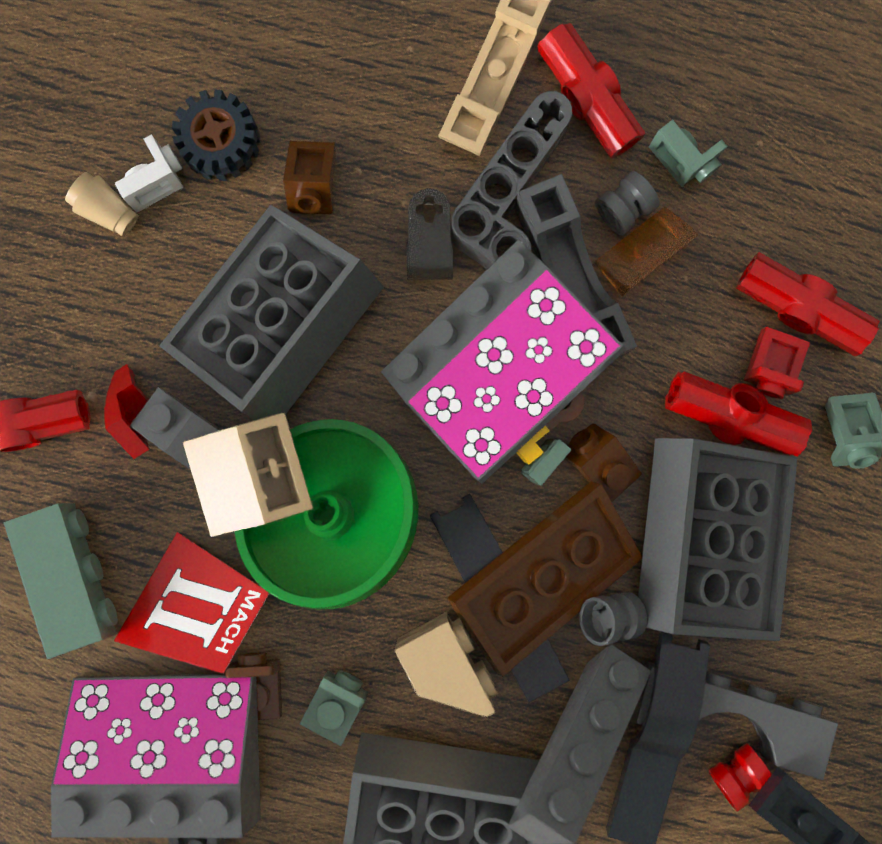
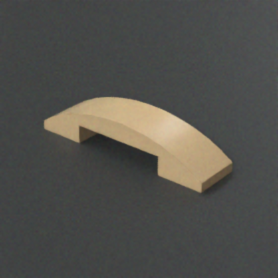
(494, 74)

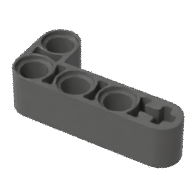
(514, 176)

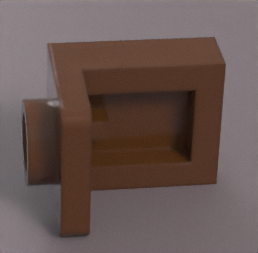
(602, 460)

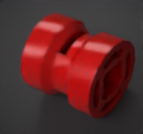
(740, 778)

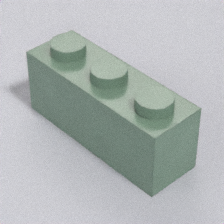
(61, 578)

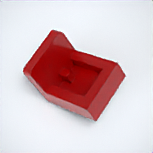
(777, 363)

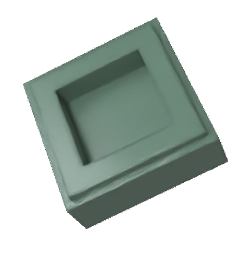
(544, 465)

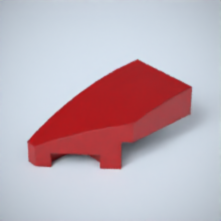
(122, 406)

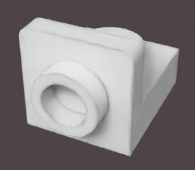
(153, 181)

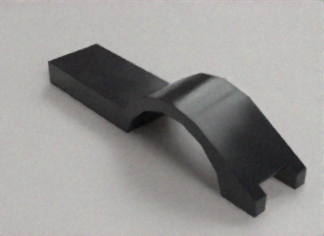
(472, 549)
(661, 742)
(801, 814)

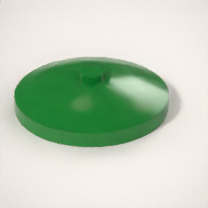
(357, 526)

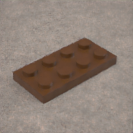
(545, 578)

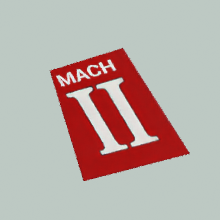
(193, 608)

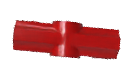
(591, 90)
(808, 304)
(738, 414)
(30, 420)

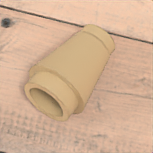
(100, 204)

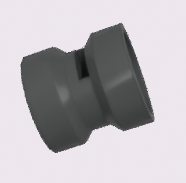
(628, 202)
(613, 618)

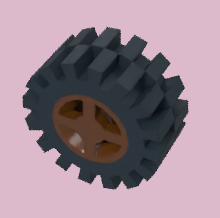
(209, 121)

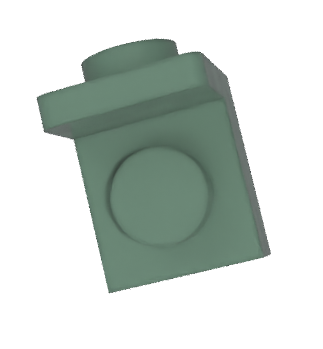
(681, 156)
(856, 429)
(335, 706)

